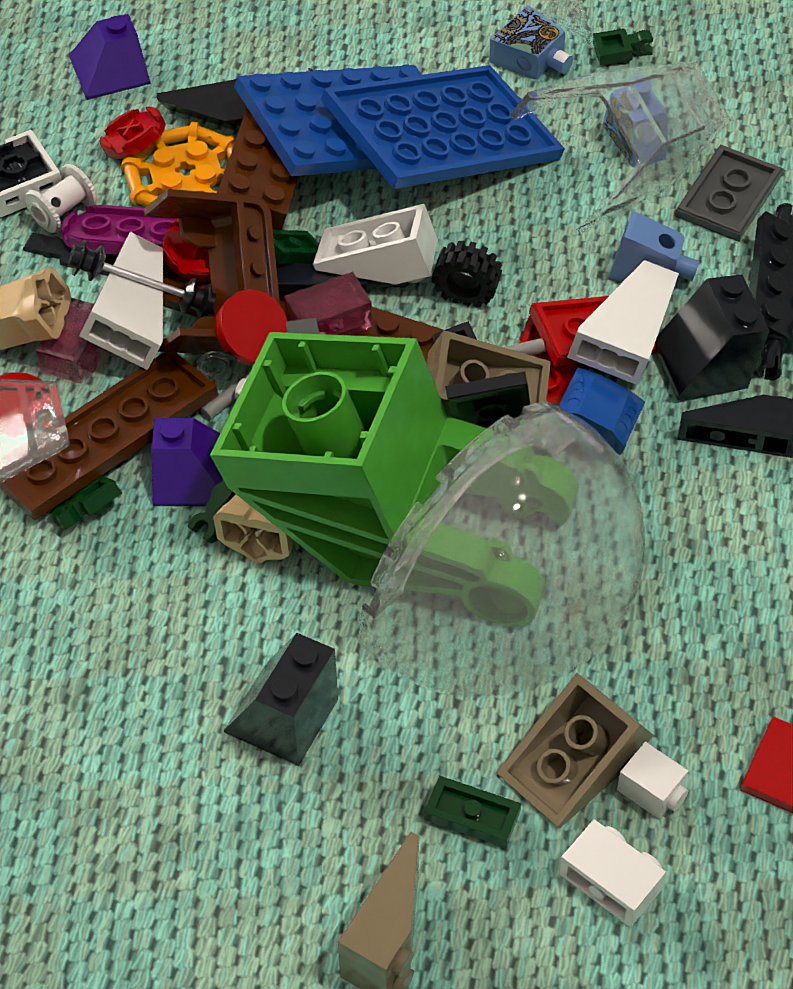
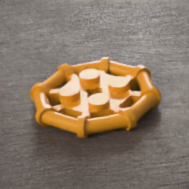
(171, 160)

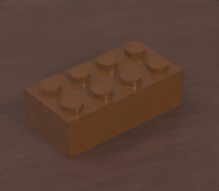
(258, 171)

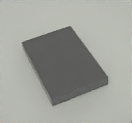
(729, 192)

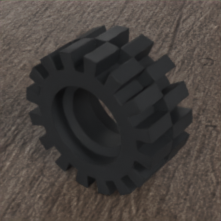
(476, 262)

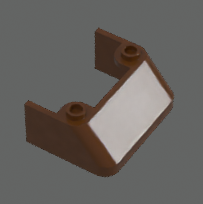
(239, 251)

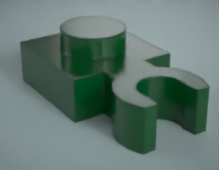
(90, 500)

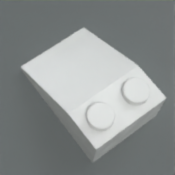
(381, 248)

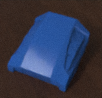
(603, 405)

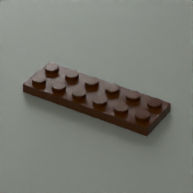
(111, 431)

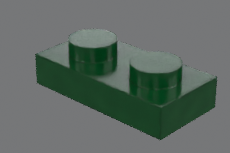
(294, 247)
(472, 811)

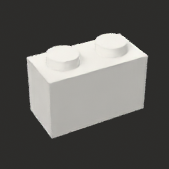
(612, 872)

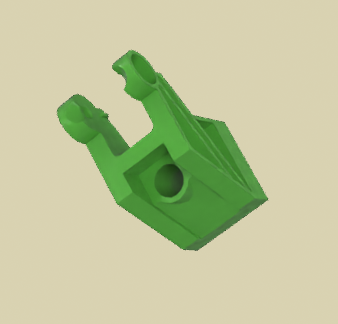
(339, 443)

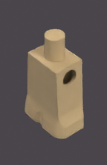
(33, 308)
(250, 532)

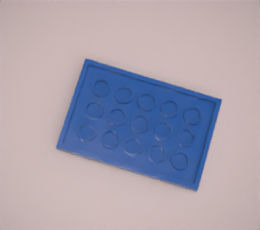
(301, 125)
(440, 126)

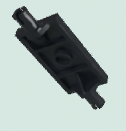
(773, 286)

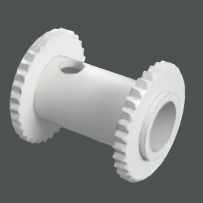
(61, 198)

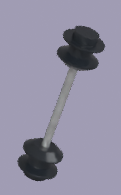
(94, 262)

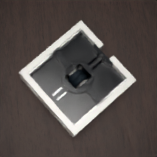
(24, 168)

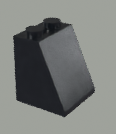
(713, 340)
(289, 700)

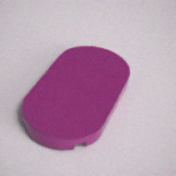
(111, 226)

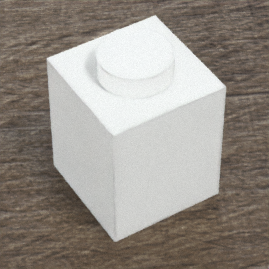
(653, 781)

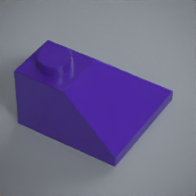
(109, 58)
(182, 462)

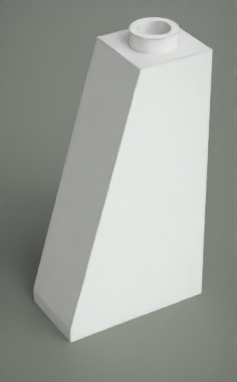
(129, 313)
(626, 325)

